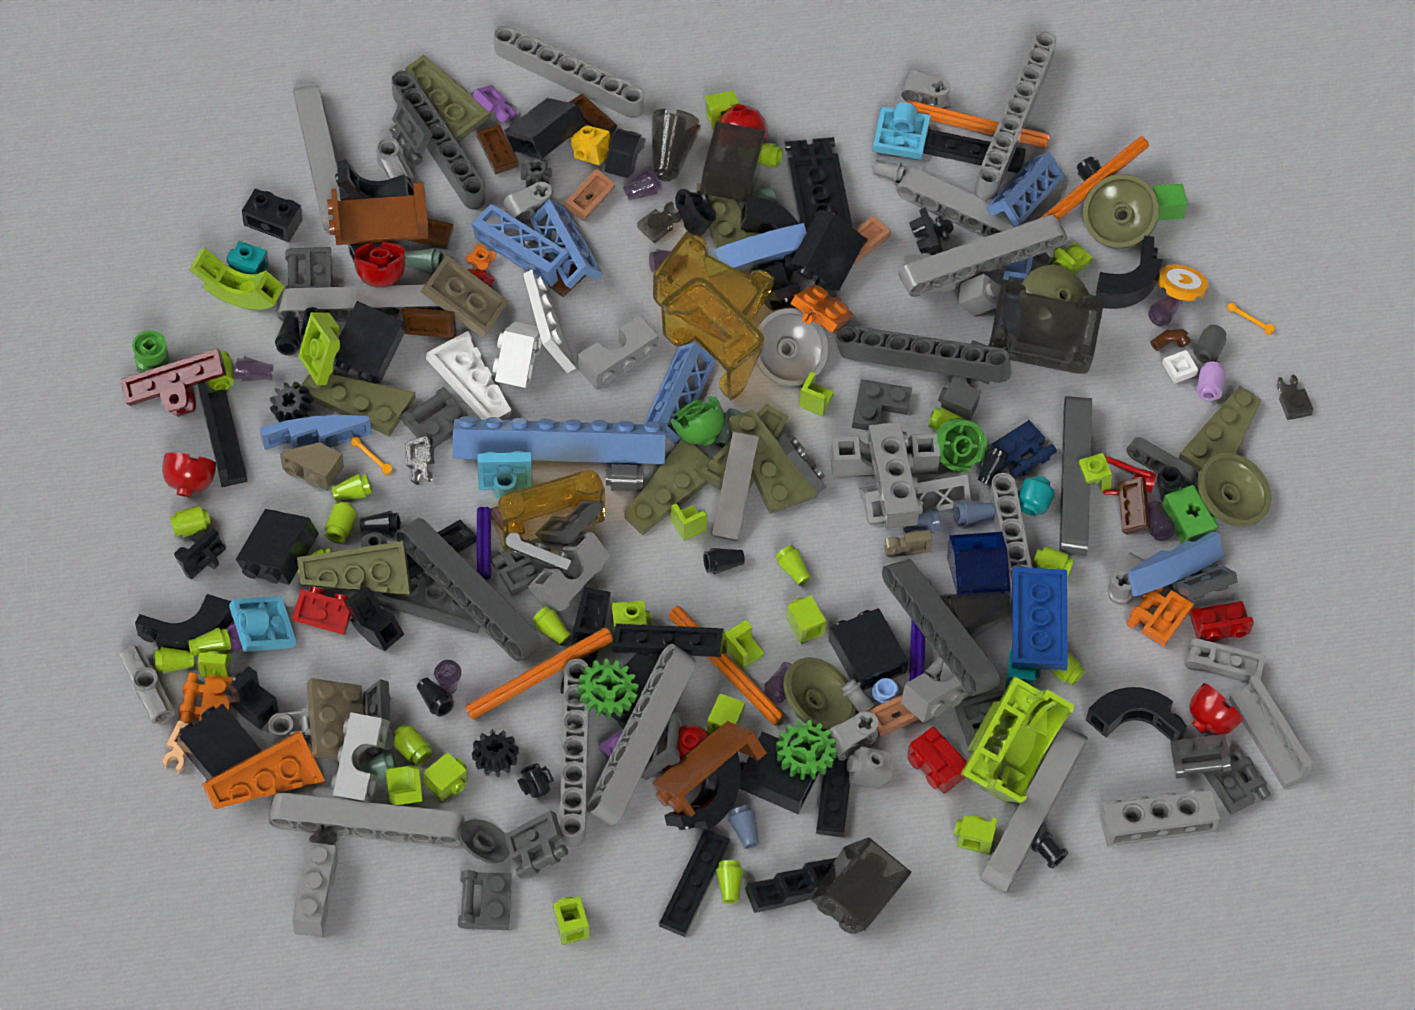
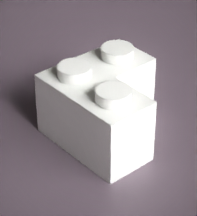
(518, 351)

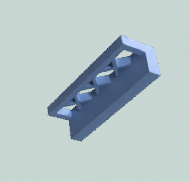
(1024, 182)
(569, 237)
(515, 251)
(676, 383)

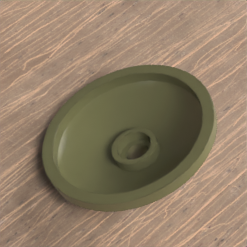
(1115, 196)
(1054, 279)
(1234, 489)
(816, 693)

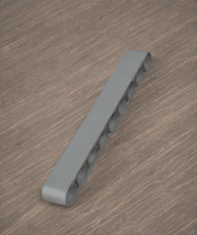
(1015, 116)

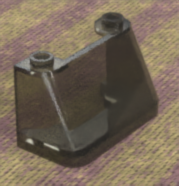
(1046, 329)

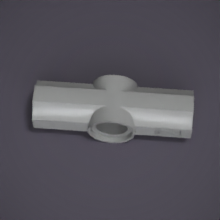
(152, 696)

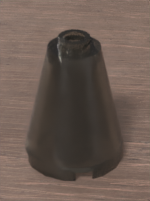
(672, 141)
(979, 609)

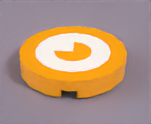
(1182, 282)

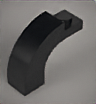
(355, 187)
(764, 216)
(1132, 287)
(212, 614)
(1135, 705)
(714, 800)

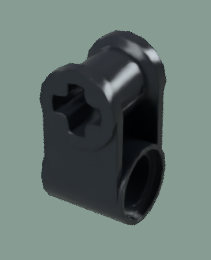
(695, 211)

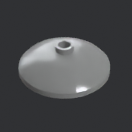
(805, 343)

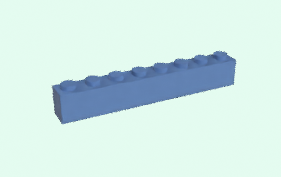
(561, 440)

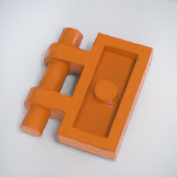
(1165, 620)
(212, 693)

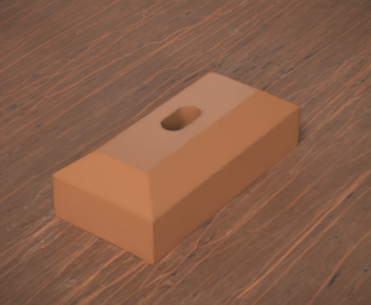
(595, 185)
(875, 233)
(886, 712)

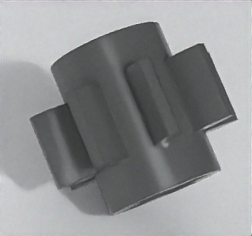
(536, 171)

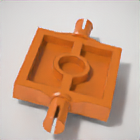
(822, 308)

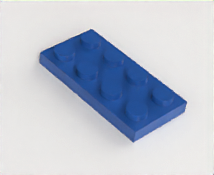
(1039, 618)

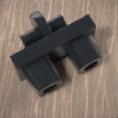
(923, 225)
(201, 554)

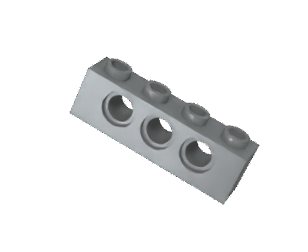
(895, 510)
(1148, 827)

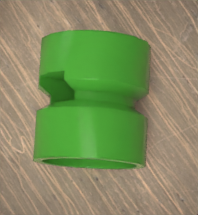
(150, 351)

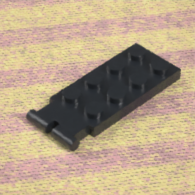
(817, 180)

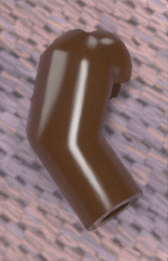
(1178, 335)

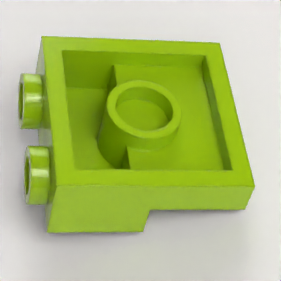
(320, 346)

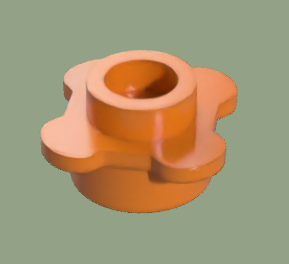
(480, 263)

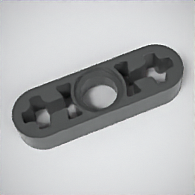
(1157, 459)

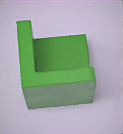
(1171, 201)

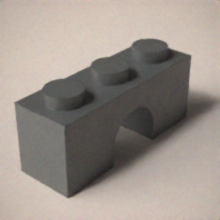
(960, 396)

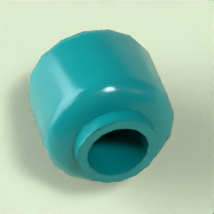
(1035, 495)

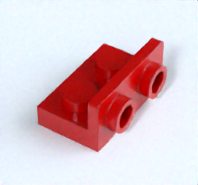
(322, 611)
(1221, 621)

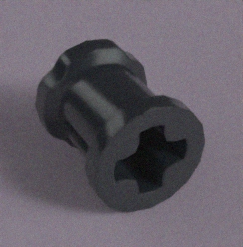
(1049, 850)

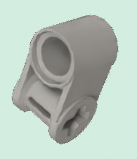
(925, 89)
(527, 202)
(1120, 590)
(293, 722)
(852, 736)

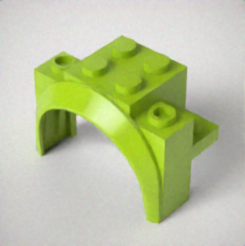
(1015, 740)

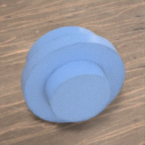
(884, 690)

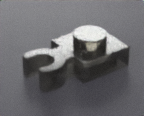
(658, 224)
(1294, 401)
(418, 457)

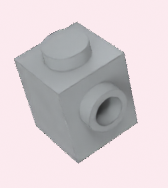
(979, 294)
(869, 767)

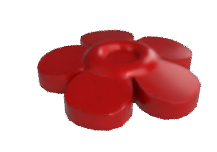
(483, 276)

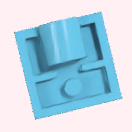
(901, 131)
(504, 468)
(262, 623)

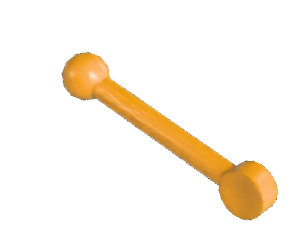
(1268, 329)
(386, 468)

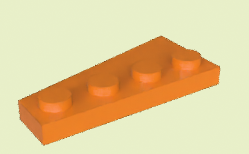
(271, 771)

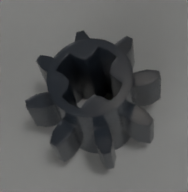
(535, 780)

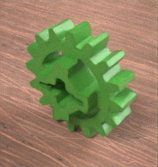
(618, 685)
(808, 747)

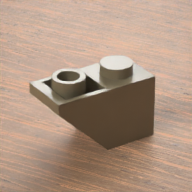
(313, 463)

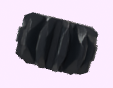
(296, 394)
(495, 762)

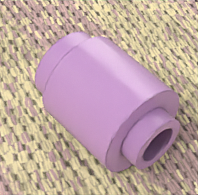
(1211, 381)

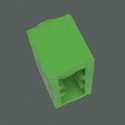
(1189, 514)

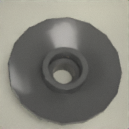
(484, 841)

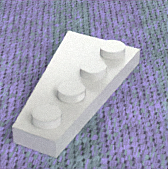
(547, 321)
(466, 373)

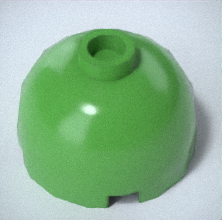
(700, 421)
(960, 444)

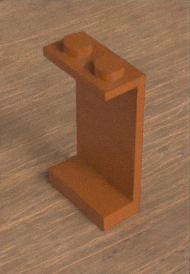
(379, 218)
(702, 762)

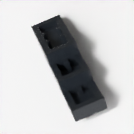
(589, 619)
(788, 886)

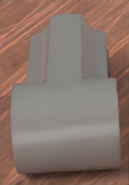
(394, 163)

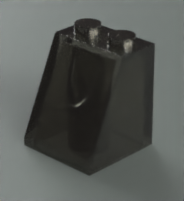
(732, 161)
(859, 885)

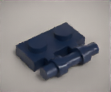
(1020, 442)

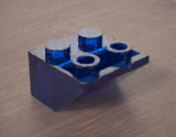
(979, 562)

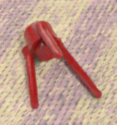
(1148, 475)

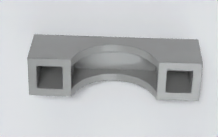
(852, 456)

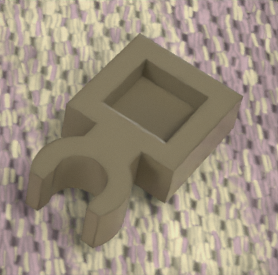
(912, 543)

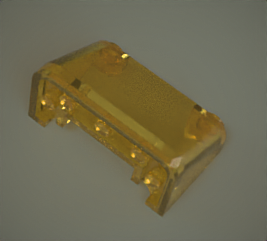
(691, 260)
(706, 315)
(543, 499)

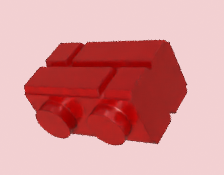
(937, 760)

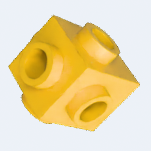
(591, 144)

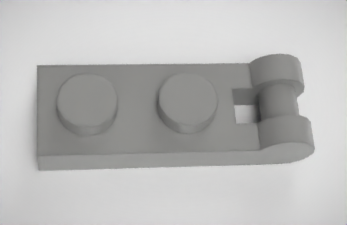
(1224, 660)

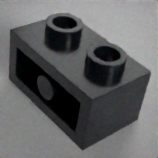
(272, 215)

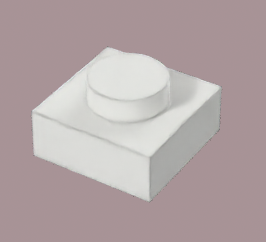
(1180, 366)

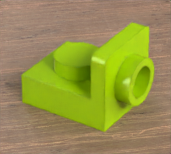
(1072, 258)
(1096, 471)
(214, 663)

